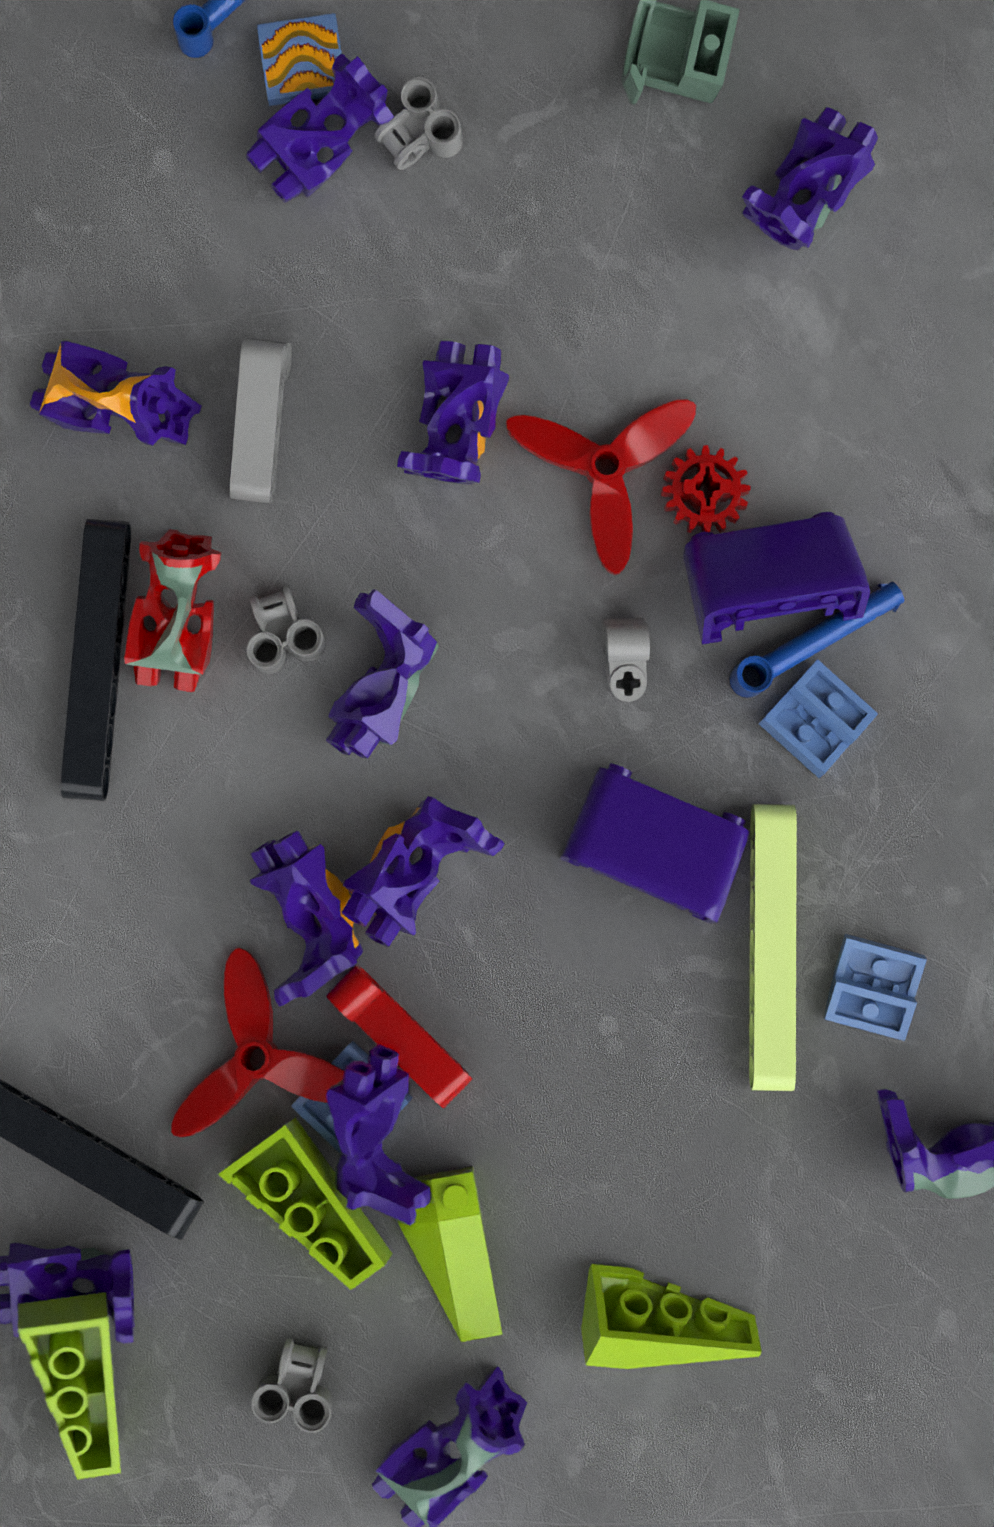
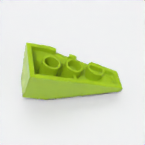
(454, 1253)
(650, 1325)

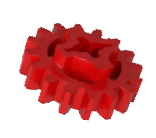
(689, 490)

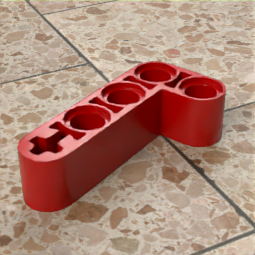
(393, 1027)

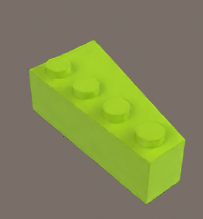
(298, 1191)
(74, 1365)

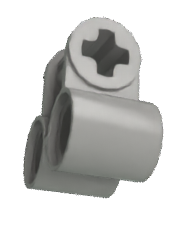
(418, 126)
(281, 626)
(626, 650)
(296, 1383)

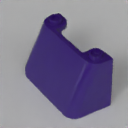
(774, 573)
(657, 843)

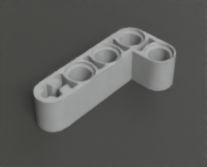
(258, 419)

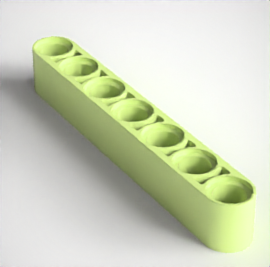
(772, 947)

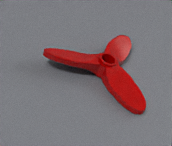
(631, 449)
(251, 1024)

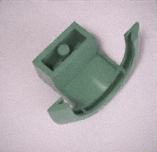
(679, 49)

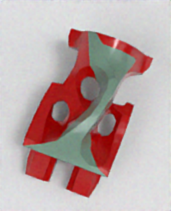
(175, 565)

